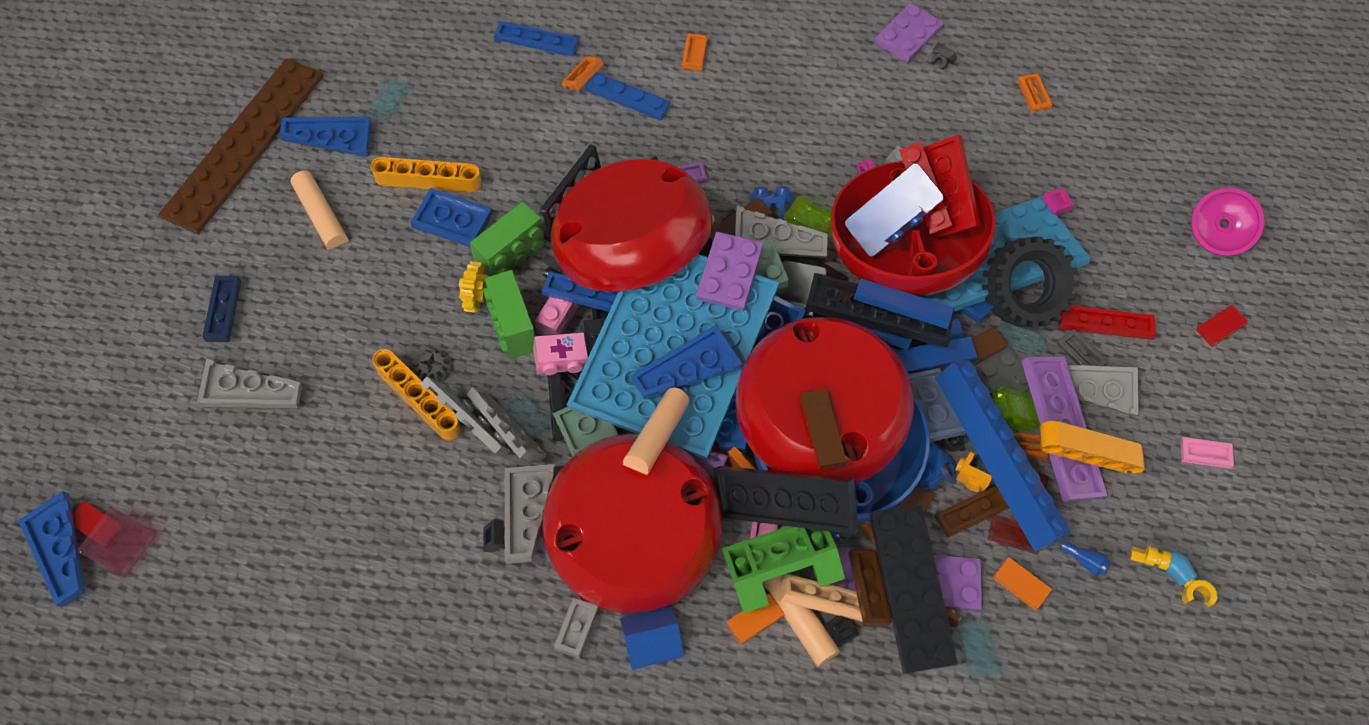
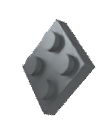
(1003, 371)

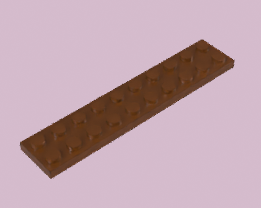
(240, 146)

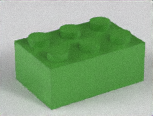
(509, 240)
(509, 314)

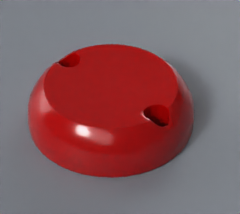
(630, 225)
(918, 260)
(863, 383)
(634, 529)

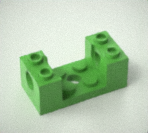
(756, 561)

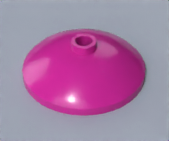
(1240, 212)

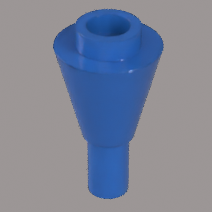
(1093, 561)

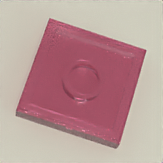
(117, 542)

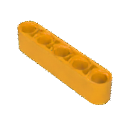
(426, 174)
(411, 385)
(1091, 447)

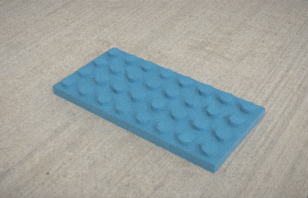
(1019, 221)

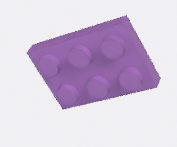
(908, 32)
(729, 271)

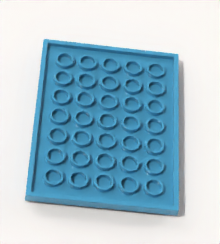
(651, 324)

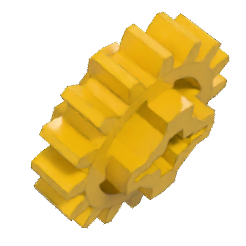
(471, 287)

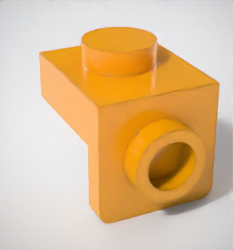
(972, 477)

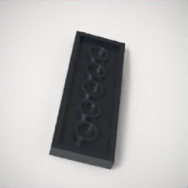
(836, 300)
(787, 499)
(913, 589)

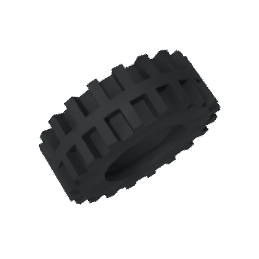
(1057, 275)

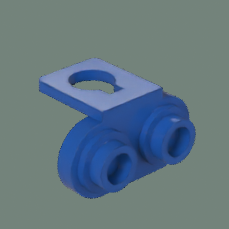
(779, 197)
(936, 468)

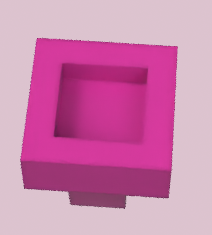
(1058, 201)

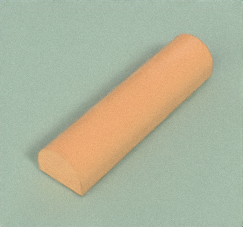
(318, 209)
(657, 431)
(825, 599)
(805, 625)

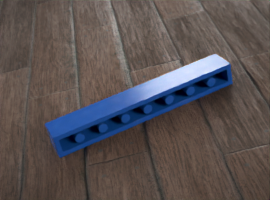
(1002, 455)

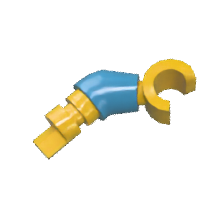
(1179, 568)

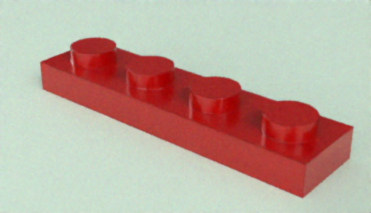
(938, 218)
(1108, 322)

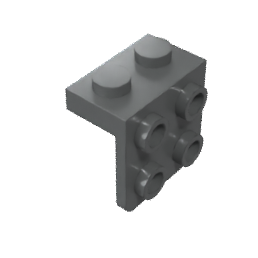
(799, 283)

